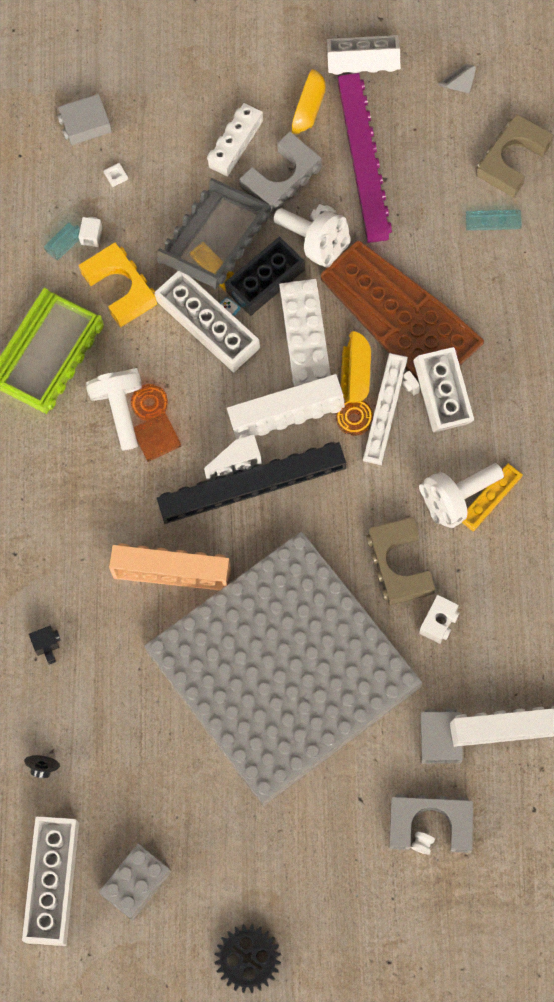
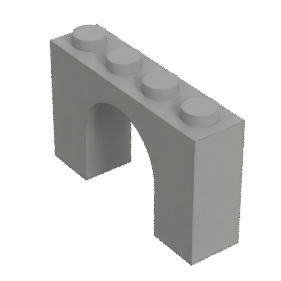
(276, 193)
(458, 813)

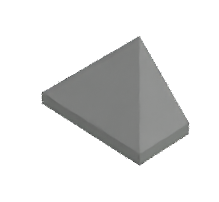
(460, 79)

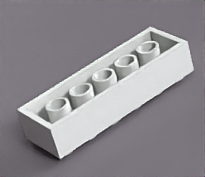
(207, 320)
(304, 331)
(287, 407)
(50, 881)

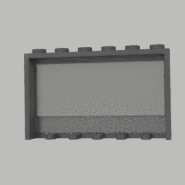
(214, 233)

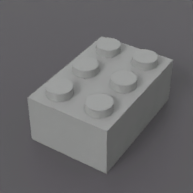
(135, 882)

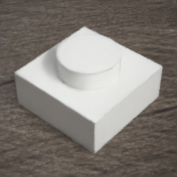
(410, 383)

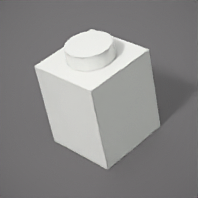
(90, 231)

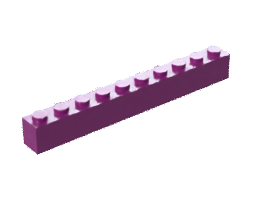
(363, 158)

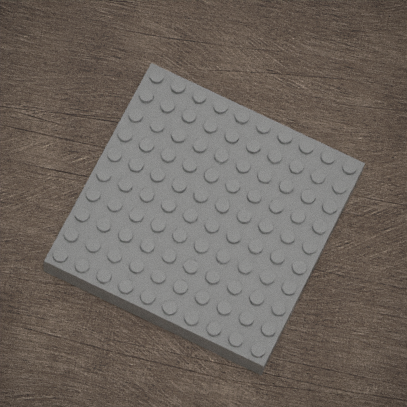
(283, 668)

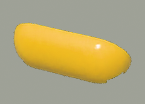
(309, 102)
(355, 368)

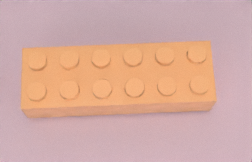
(170, 567)

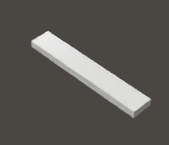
(385, 409)

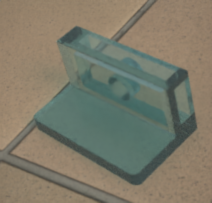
(62, 241)

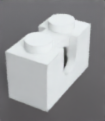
(440, 608)

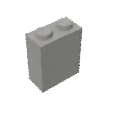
(84, 119)
(437, 737)

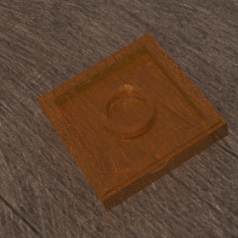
(156, 437)

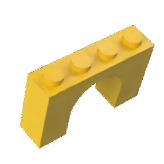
(114, 261)

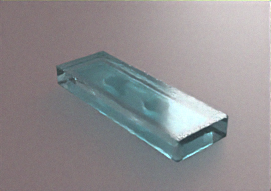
(493, 220)

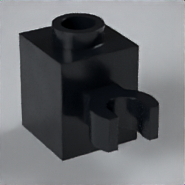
(44, 642)

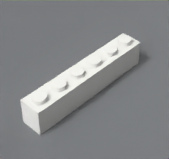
(502, 726)

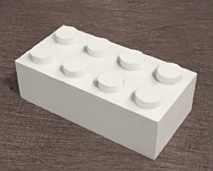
(363, 54)
(443, 389)

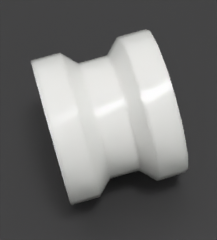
(422, 843)

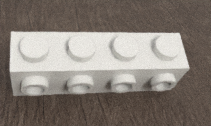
(235, 139)

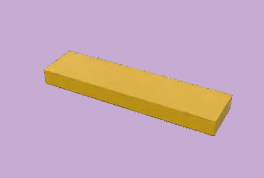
(491, 497)

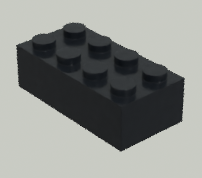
(261, 276)

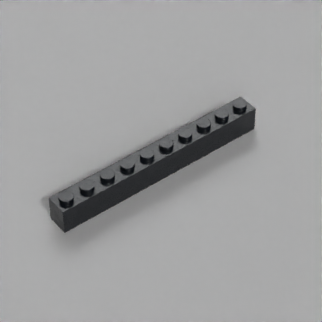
(252, 482)

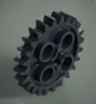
(260, 943)

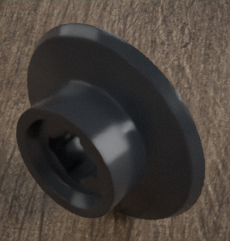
(41, 765)

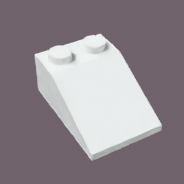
(237, 456)

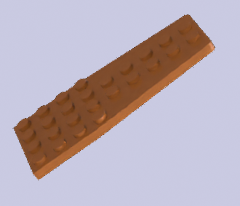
(396, 308)

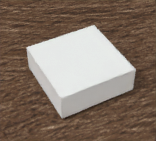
(115, 174)

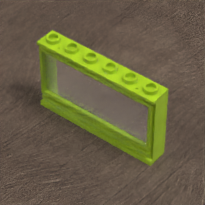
(47, 350)

